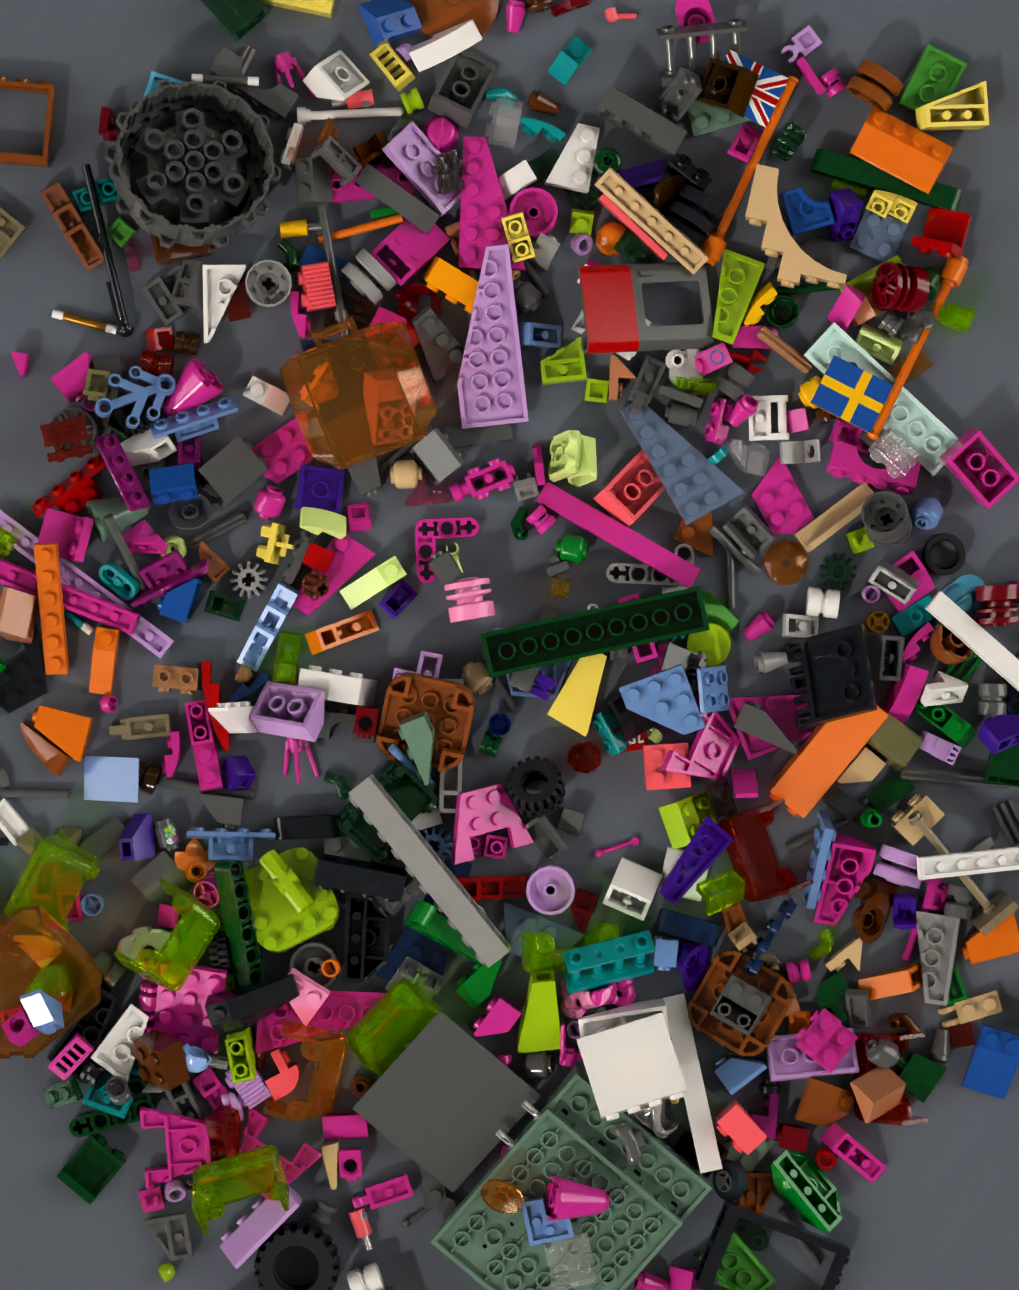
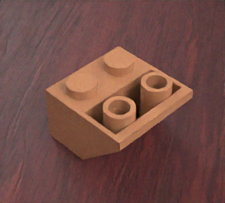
(18, 615)

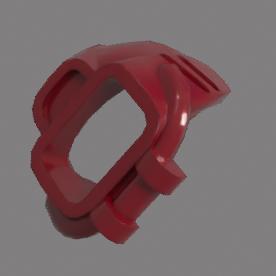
(409, 300)

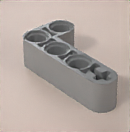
(649, 578)

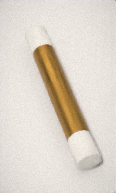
(87, 322)

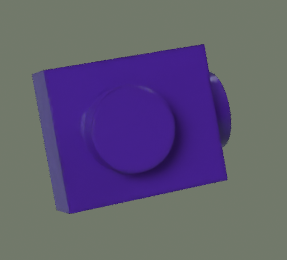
(904, 911)

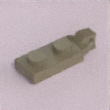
(143, 727)

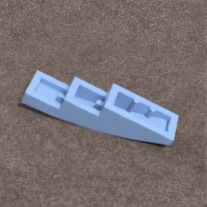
(268, 626)

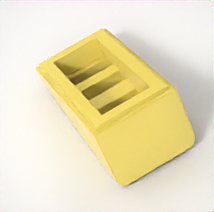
(403, 80)

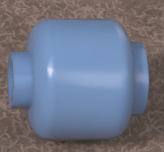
(927, 513)

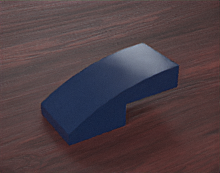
(244, 690)

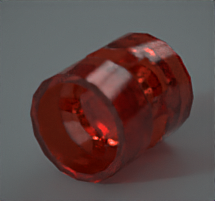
(156, 364)

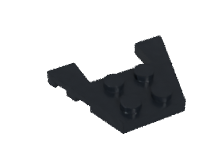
(24, 678)

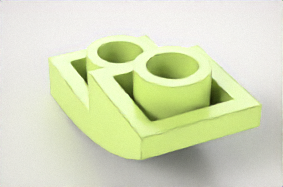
(321, 520)

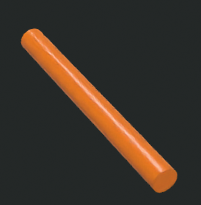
(365, 227)

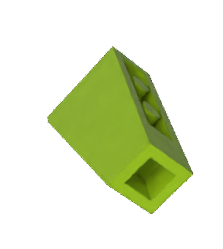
(540, 1017)

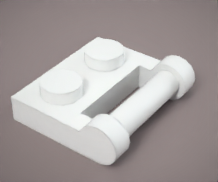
(761, 420)

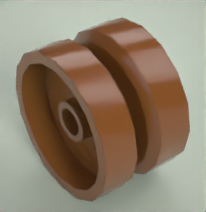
(874, 85)

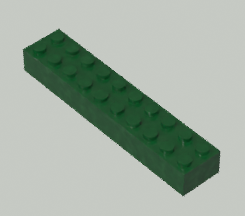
(595, 631)

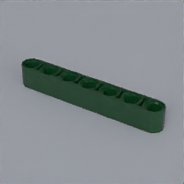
(870, 176)
(238, 922)

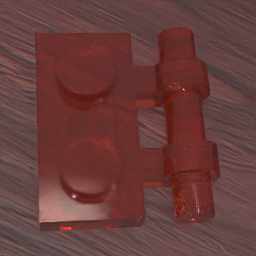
(63, 432)

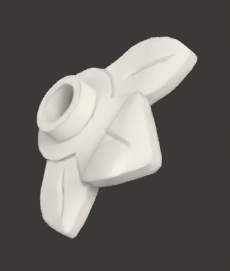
(685, 367)

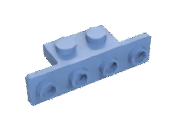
(195, 421)
(230, 845)

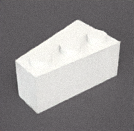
(339, 687)

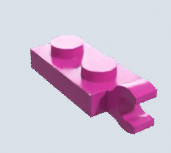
(385, 1193)

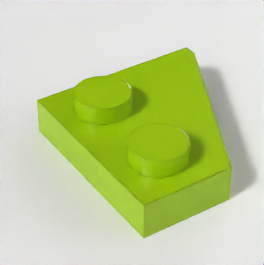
(564, 365)

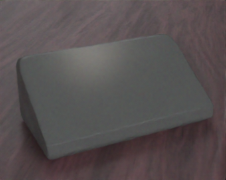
(894, 581)

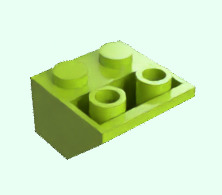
(684, 817)

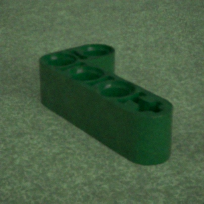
(113, 1121)

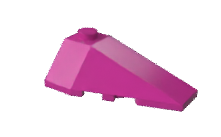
(845, 872)

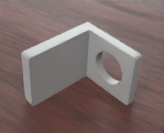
(799, 452)

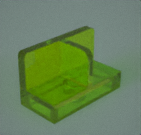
(721, 891)

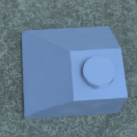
(737, 1071)

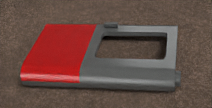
(616, 309)

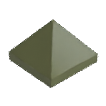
(71, 834)
(29, 841)

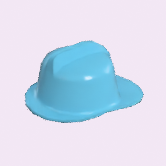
(963, 592)

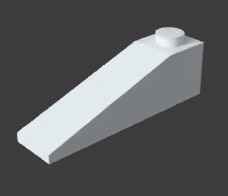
(622, 1015)

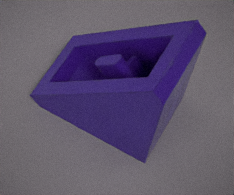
(398, 599)

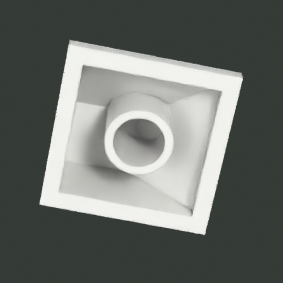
(335, 78)

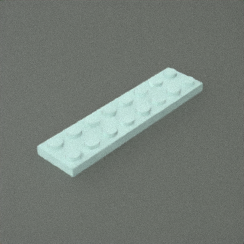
(908, 416)

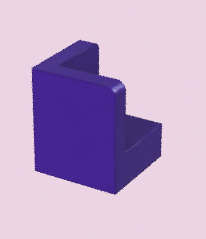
(237, 773)

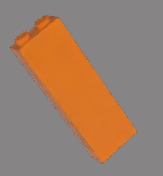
(822, 760)

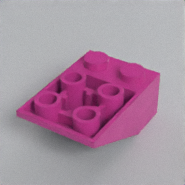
(409, 250)

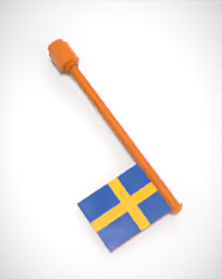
(865, 398)

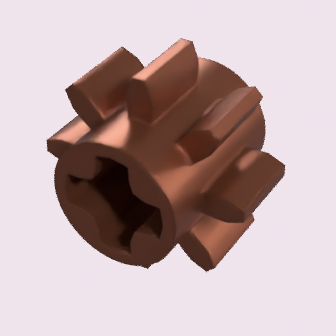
(315, 585)

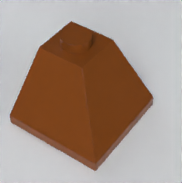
(824, 1102)

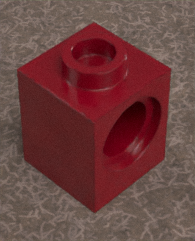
(372, 713)
(792, 1136)

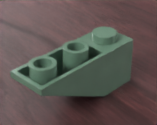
(419, 735)

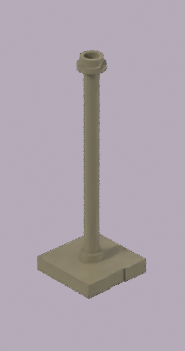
(992, 910)

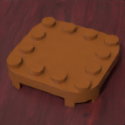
(449, 709)
(710, 989)

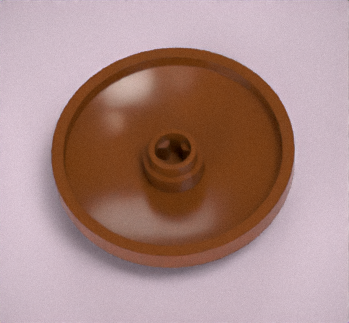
(444, 14)

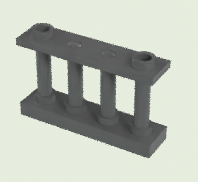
(670, 32)

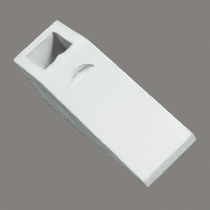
(146, 449)
(234, 716)

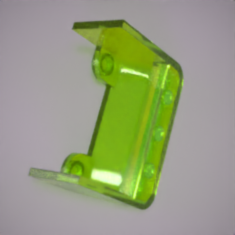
(184, 945)
(235, 1180)

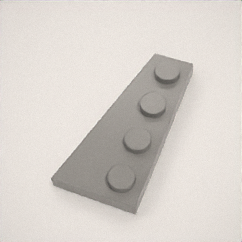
(937, 951)

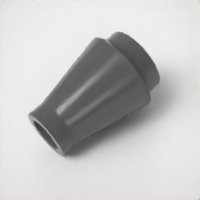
(941, 1046)

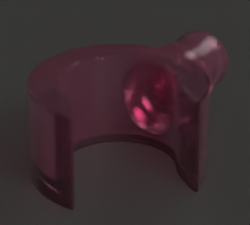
(132, 258)

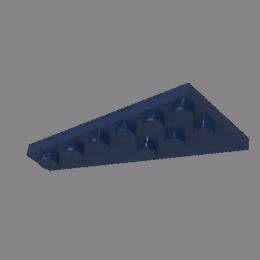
(419, 946)

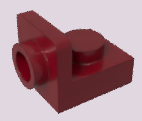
(107, 120)

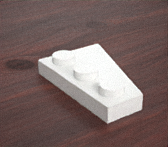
(575, 163)
(117, 1048)

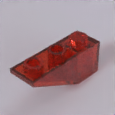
(224, 1132)

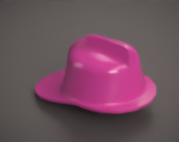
(694, 13)
(442, 133)

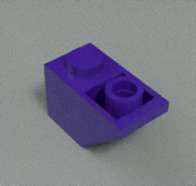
(846, 212)
(137, 838)

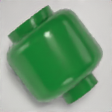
(572, 548)

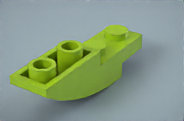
(241, 1055)

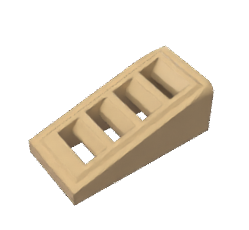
(331, 1161)

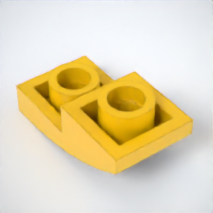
(763, 296)

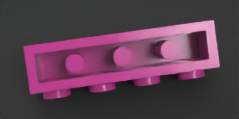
(354, 192)

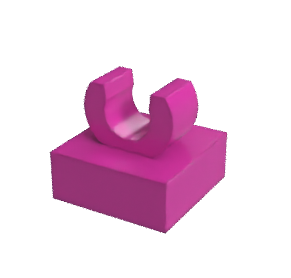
(152, 1199)

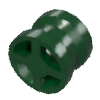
(490, 744)

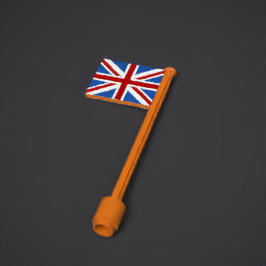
(765, 109)

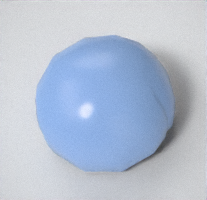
(196, 1058)

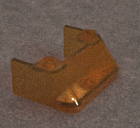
(329, 1052)

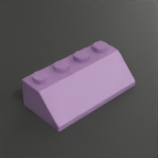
(256, 1228)

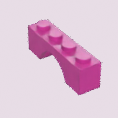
(846, 462)

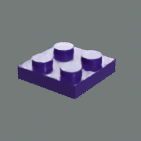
(320, 488)

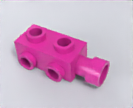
(489, 480)

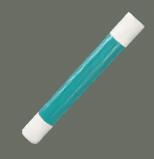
(79, 622)

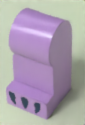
(939, 748)

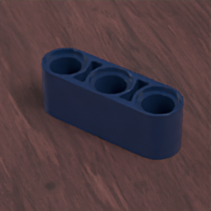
(688, 927)

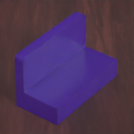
(644, 175)

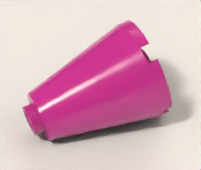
(192, 389)
(573, 1200)

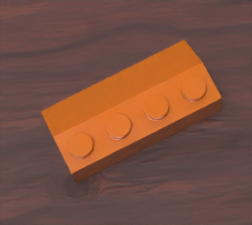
(901, 150)

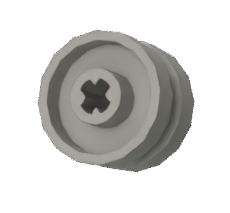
(366, 279)

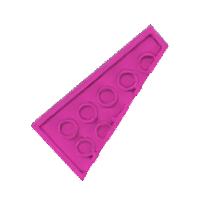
(338, 1012)

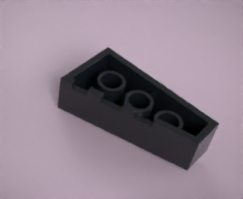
(89, 1027)

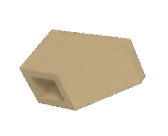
(862, 768)

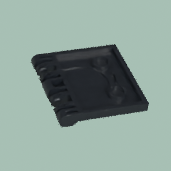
(834, 676)

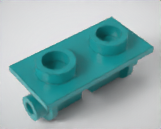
(612, 742)

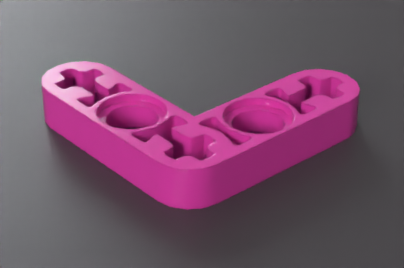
(429, 539)

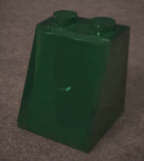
(236, 16)

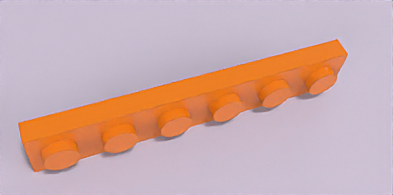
(51, 608)

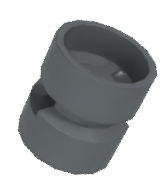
(734, 382)
(992, 699)
(959, 902)
(110, 970)

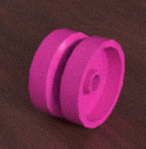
(545, 206)

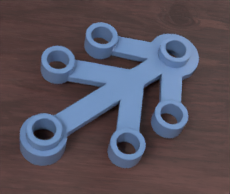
(137, 394)

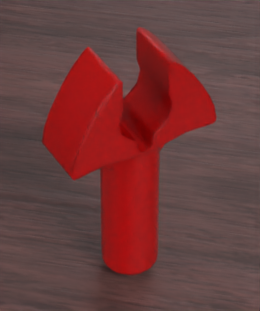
(741, 358)

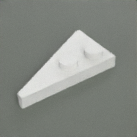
(218, 288)

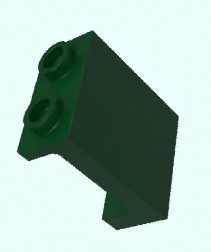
(92, 1167)

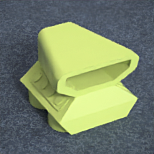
(573, 458)

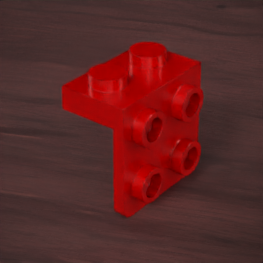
(943, 233)

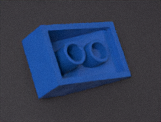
(992, 1061)

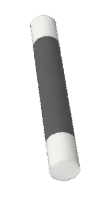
(230, 80)

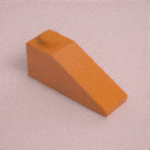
(341, 632)
(104, 660)

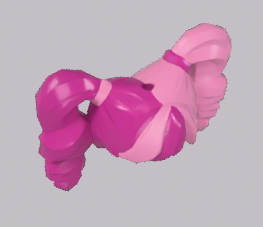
(596, 997)

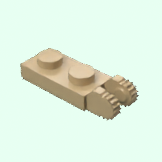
(972, 1008)

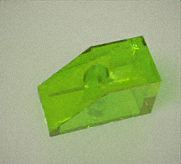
(956, 318)
(287, 657)

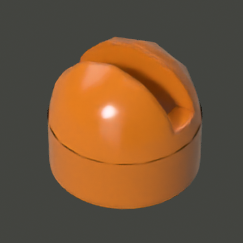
(327, 967)

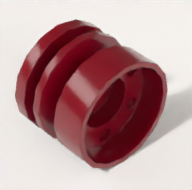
(900, 287)
(998, 604)

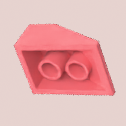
(631, 490)

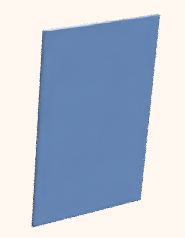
(111, 779)

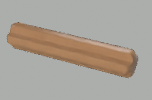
(784, 349)

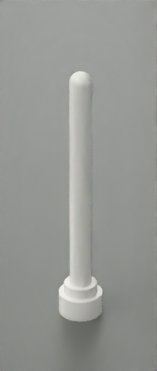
(305, 115)

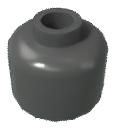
(526, 297)
(882, 1052)
(538, 1065)

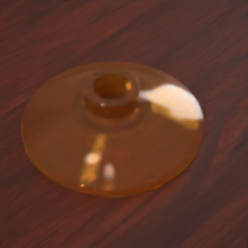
(775, 556)
(502, 1196)

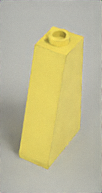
(579, 693)

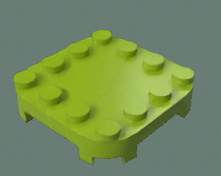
(275, 918)

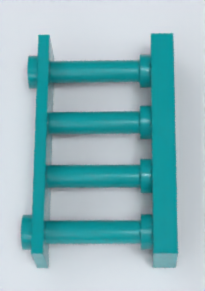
(608, 962)

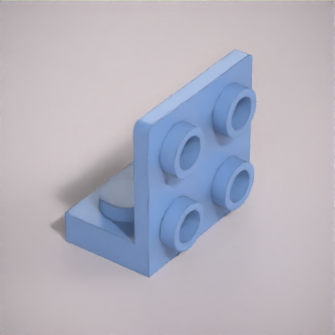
(713, 689)

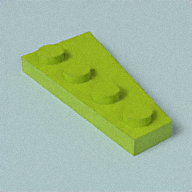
(736, 289)

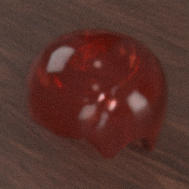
(584, 756)

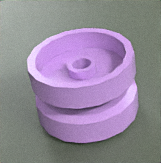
(900, 867)
(550, 876)

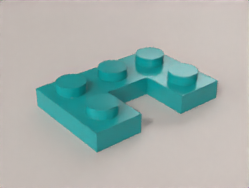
(100, 1099)

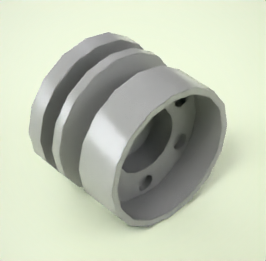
(278, 274)

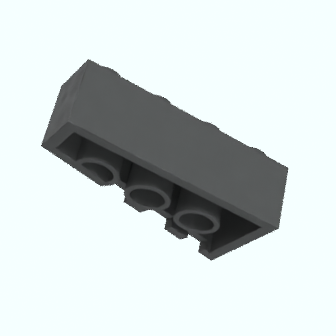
(641, 122)

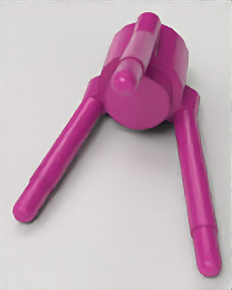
(284, 63)
(296, 746)
(568, 1053)

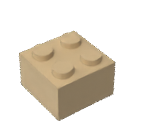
(902, 824)

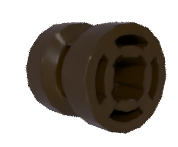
(188, 343)

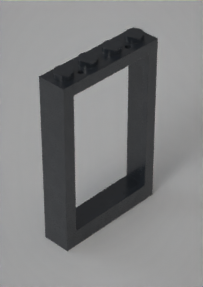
(724, 1229)

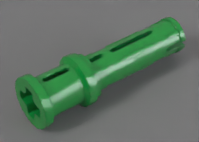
(867, 814)

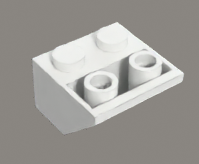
(632, 889)

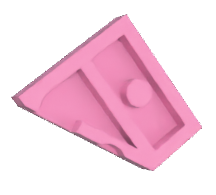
(310, 998)

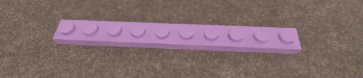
(144, 632)

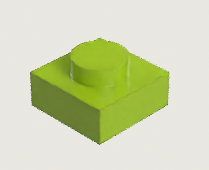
(581, 221)
(596, 390)

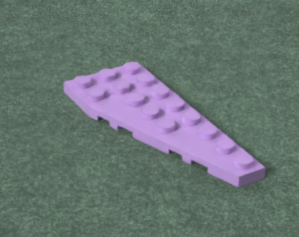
(491, 366)

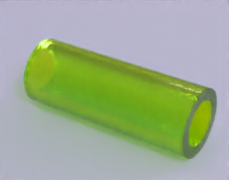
(859, 190)

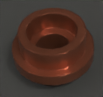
(356, 1080)

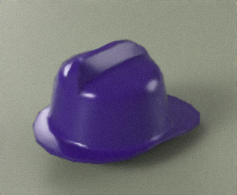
(693, 964)

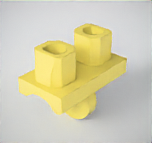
(277, 543)

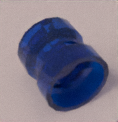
(499, 724)

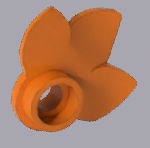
(194, 857)

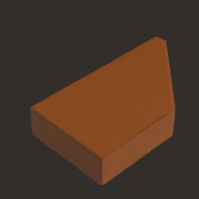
(217, 566)

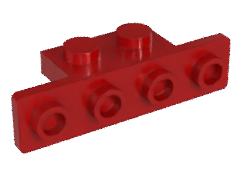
(73, 492)

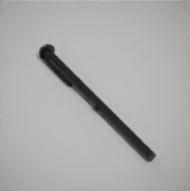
(113, 286)

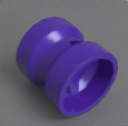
(543, 686)

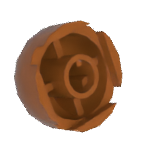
(948, 647)

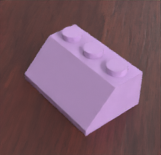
(289, 711)

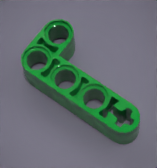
(435, 926)

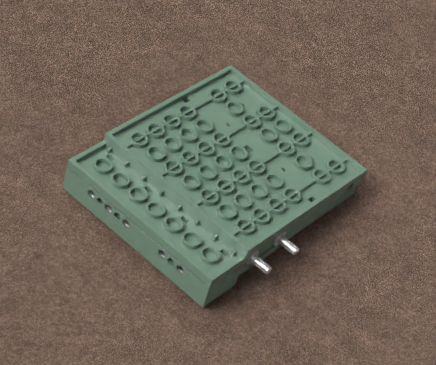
(575, 1144)

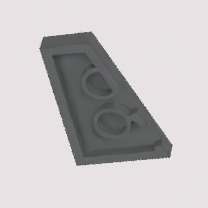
(439, 346)

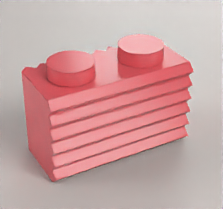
(316, 286)

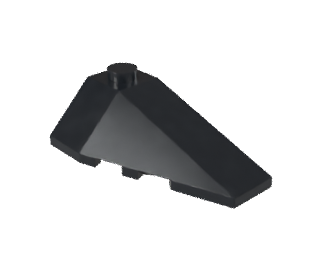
(244, 1006)

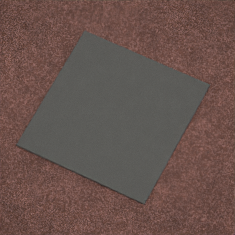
(446, 1101)

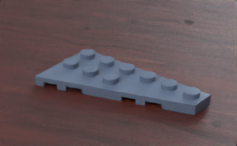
(686, 474)

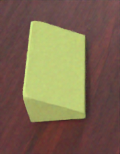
(879, 344)

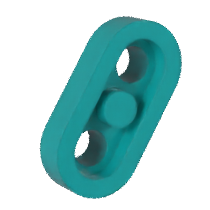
(118, 580)

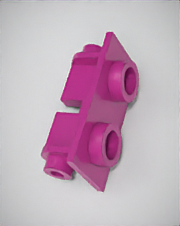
(715, 430)

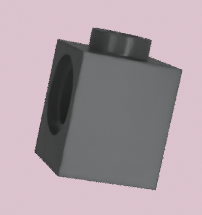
(444, 567)

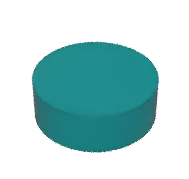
(718, 455)

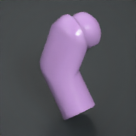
(231, 1098)

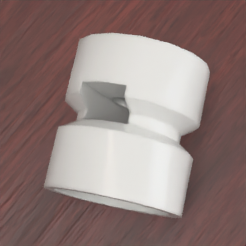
(822, 602)
(366, 1279)

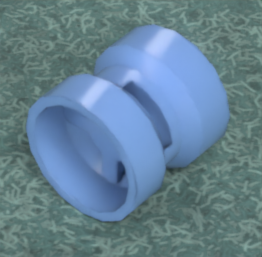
(92, 904)

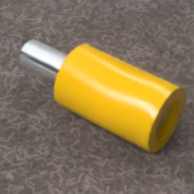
(297, 228)

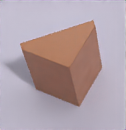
(877, 1092)

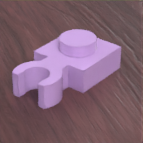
(804, 43)

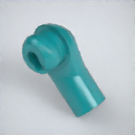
(493, 93)

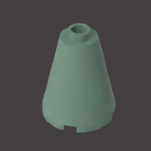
(116, 506)

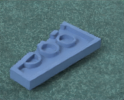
(823, 837)

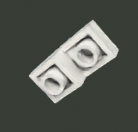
(516, 179)

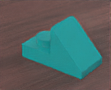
(569, 60)

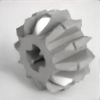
(244, 574)

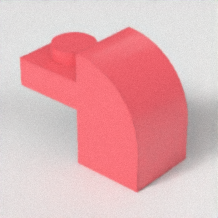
(287, 1077)

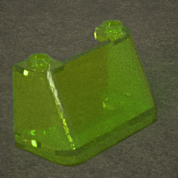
(54, 878)
(539, 948)
(390, 1023)

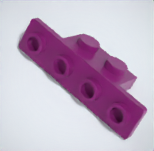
(122, 472)
(165, 574)

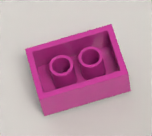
(979, 468)

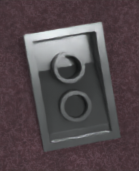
(462, 88)

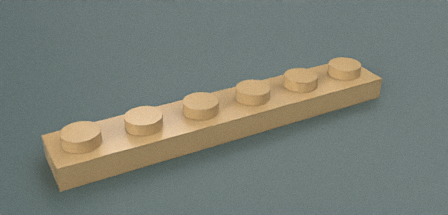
(651, 220)

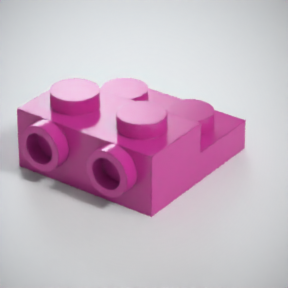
(825, 1040)

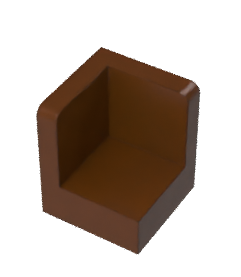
(371, 151)

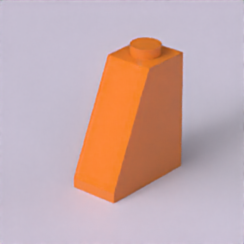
(65, 729)
(998, 943)
(892, 981)

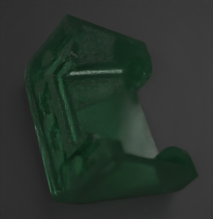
(408, 794)

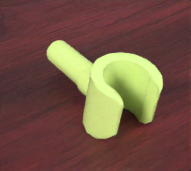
(455, 555)
(656, 736)

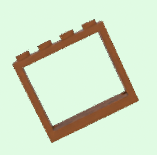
(42, 87)

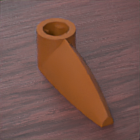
(48, 752)

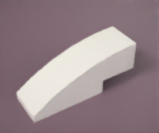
(445, 45)

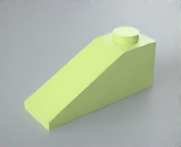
(373, 582)

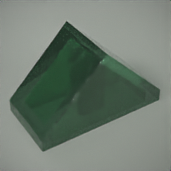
(224, 605)

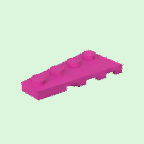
(348, 559)

